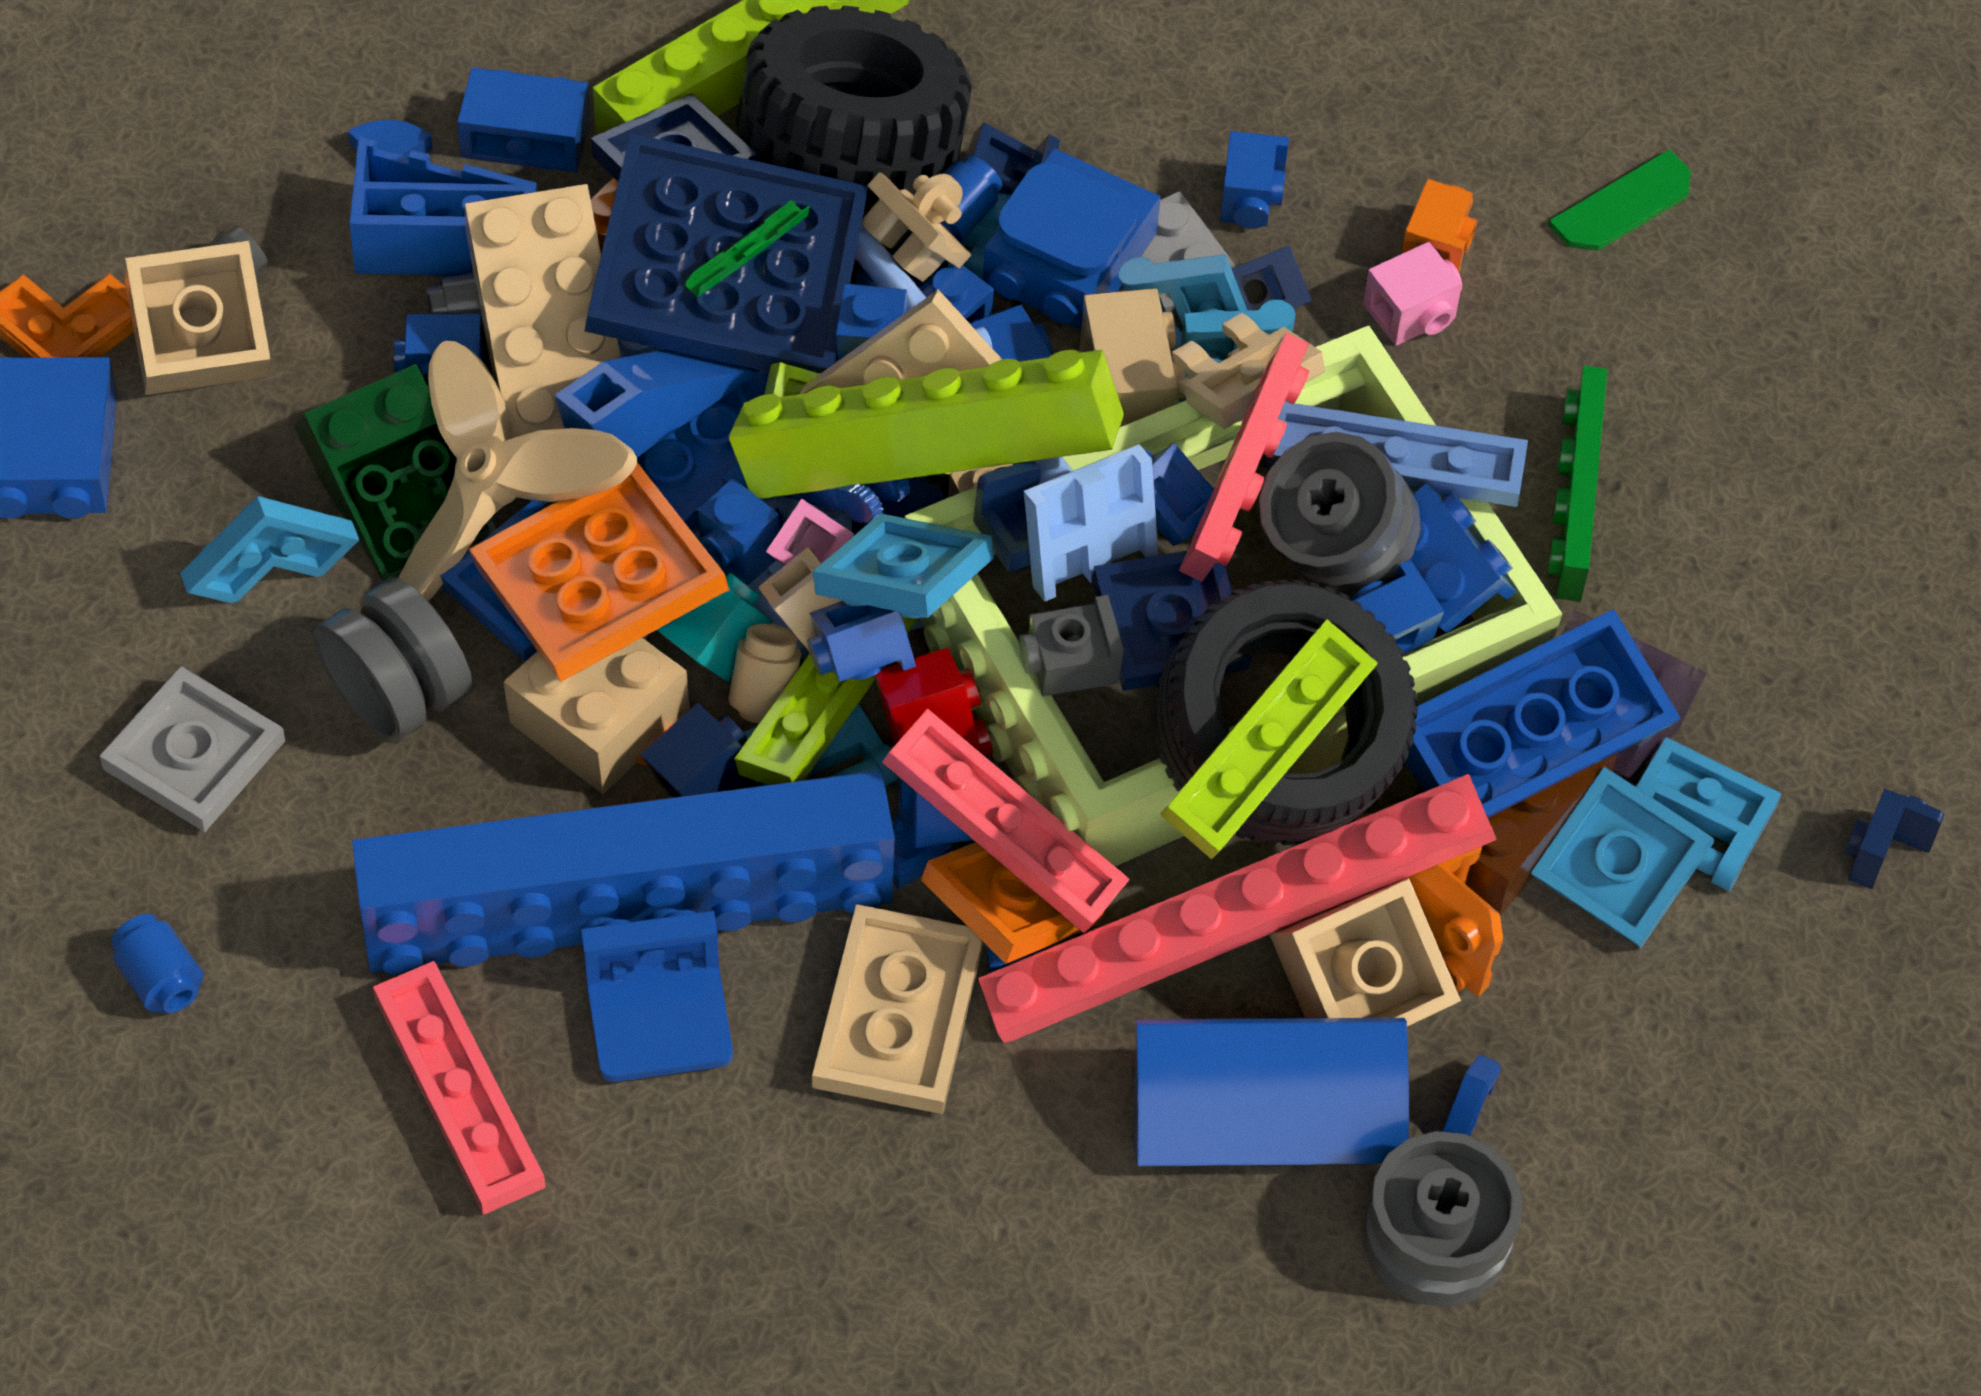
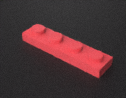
(1238, 483)
(1005, 820)
(459, 1088)

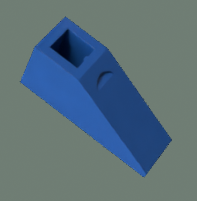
(647, 395)

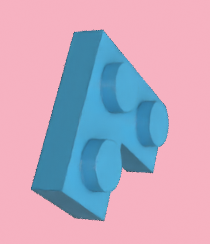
(264, 538)

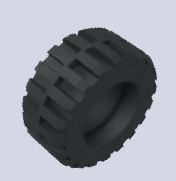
(853, 97)

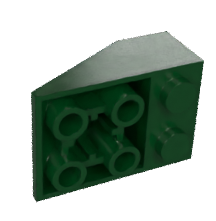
(383, 464)

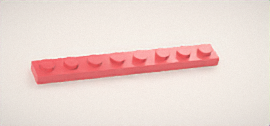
(1236, 909)

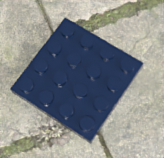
(689, 205)

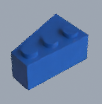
(413, 211)

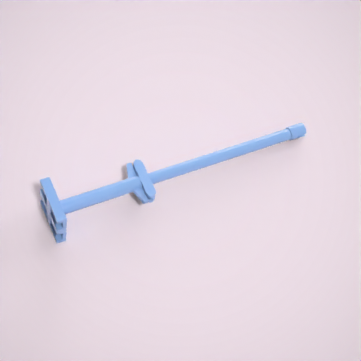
(1071, 515)

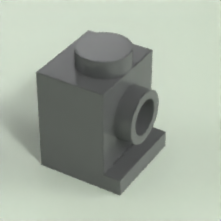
(1073, 648)

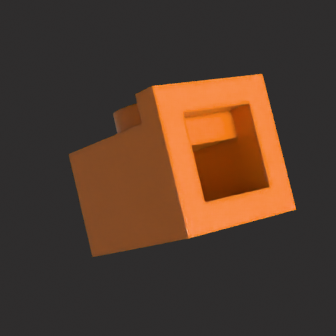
(1442, 221)

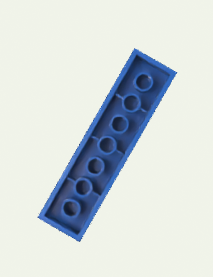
(548, 876)

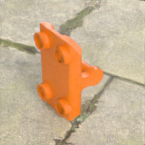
(1460, 921)

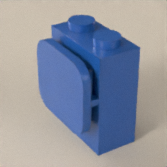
(1068, 236)

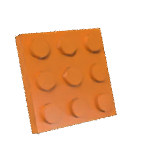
(598, 572)

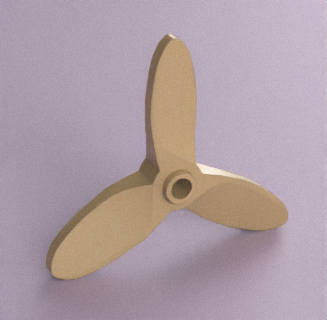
(495, 466)

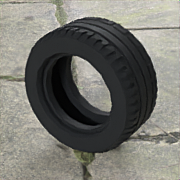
(1281, 620)

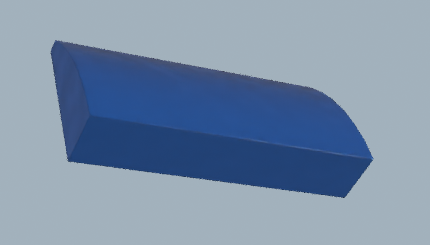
(1541, 716)
(1270, 1091)

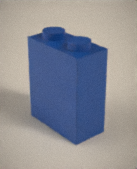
(56, 435)

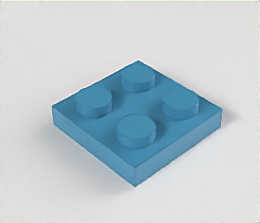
(903, 565)
(1622, 857)

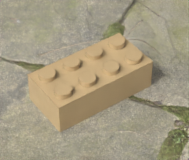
(534, 288)

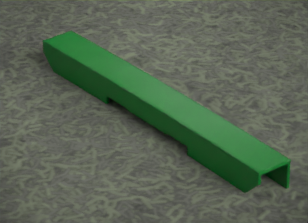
(746, 249)

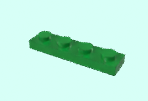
(1576, 504)

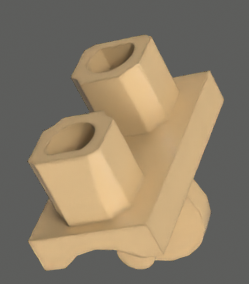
(898, 210)

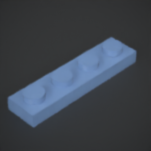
(1445, 458)

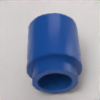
(979, 191)
(156, 964)

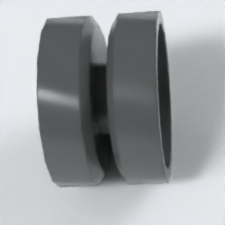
(1339, 512)
(393, 659)
(1442, 1218)

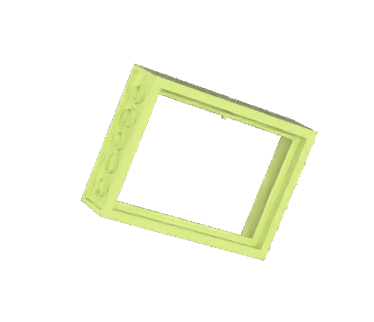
(1030, 730)

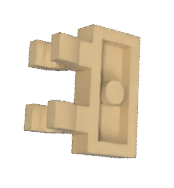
(1226, 388)

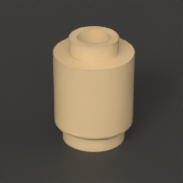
(762, 669)

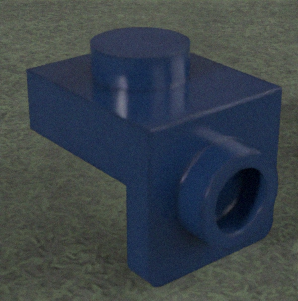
(1007, 155)
(1002, 511)
(1897, 818)

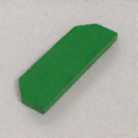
(1624, 204)

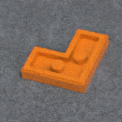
(83, 328)

